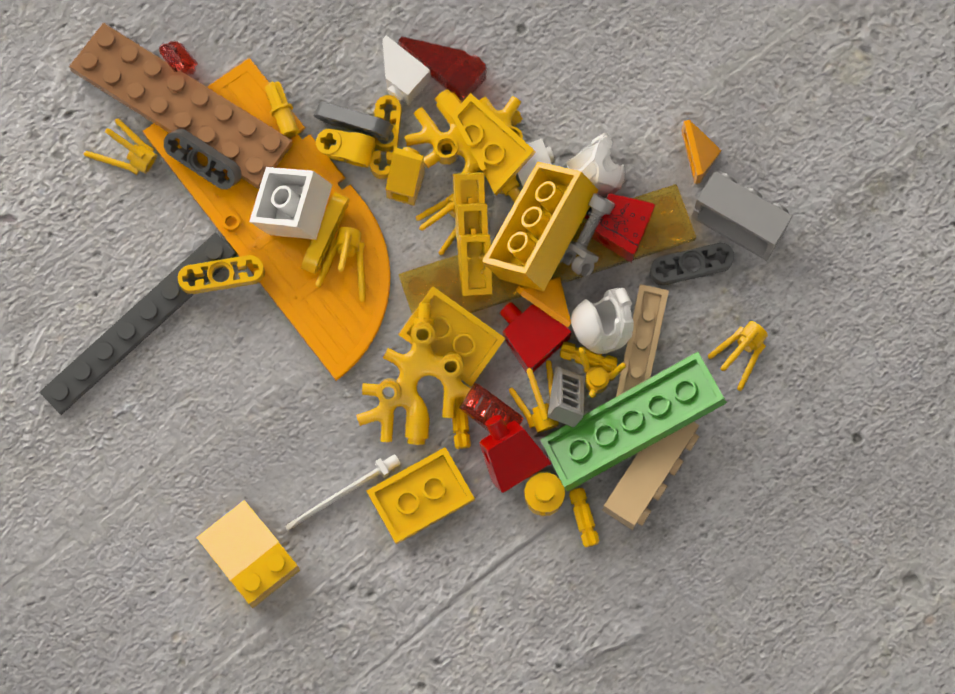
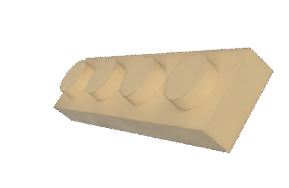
(643, 344)

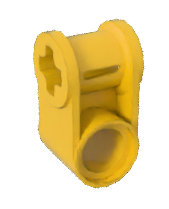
(350, 147)

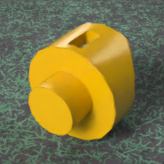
(544, 494)

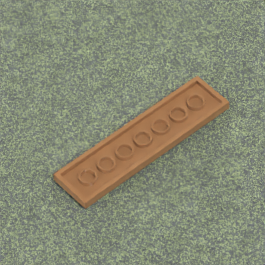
(178, 102)

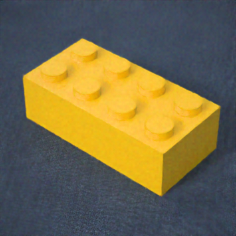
(540, 226)

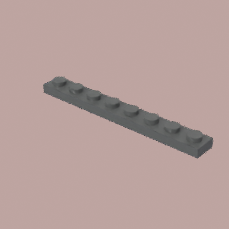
(130, 329)

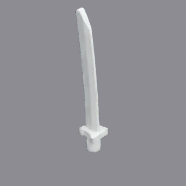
(383, 468)

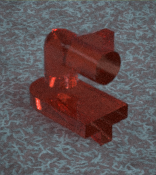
(178, 57)

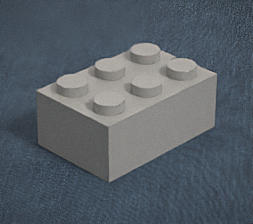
(741, 215)

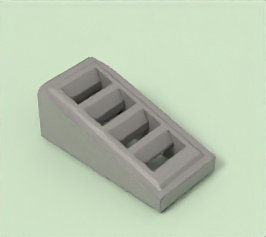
(557, 409)

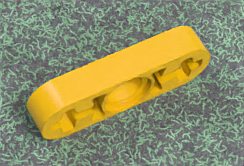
(395, 117)
(330, 222)
(211, 266)

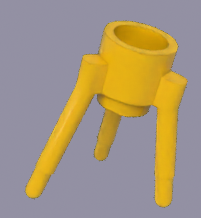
(140, 156)
(448, 207)
(346, 245)
(749, 339)
(597, 377)
(539, 418)

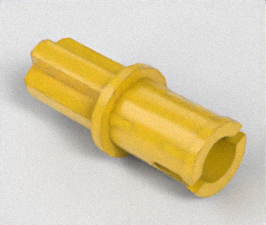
(281, 109)

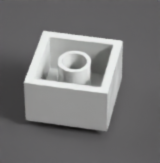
(291, 203)

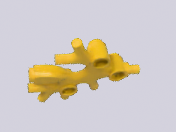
(453, 140)
(412, 367)

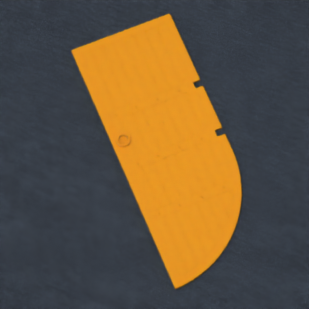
(326, 317)

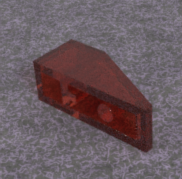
(448, 66)

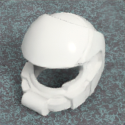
(598, 167)
(604, 324)

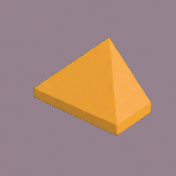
(700, 150)
(550, 300)

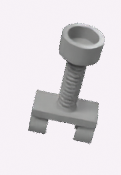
(585, 261)

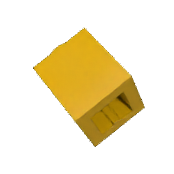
(405, 175)

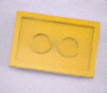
(457, 333)
(420, 495)

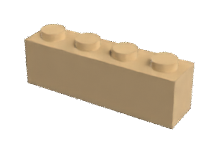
(646, 477)

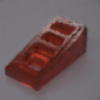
(472, 398)

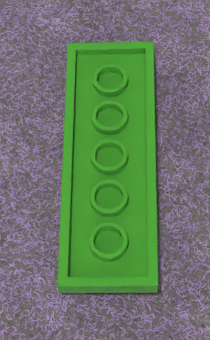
(633, 421)

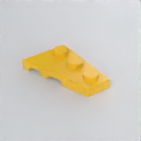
(492, 142)

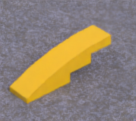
(472, 233)

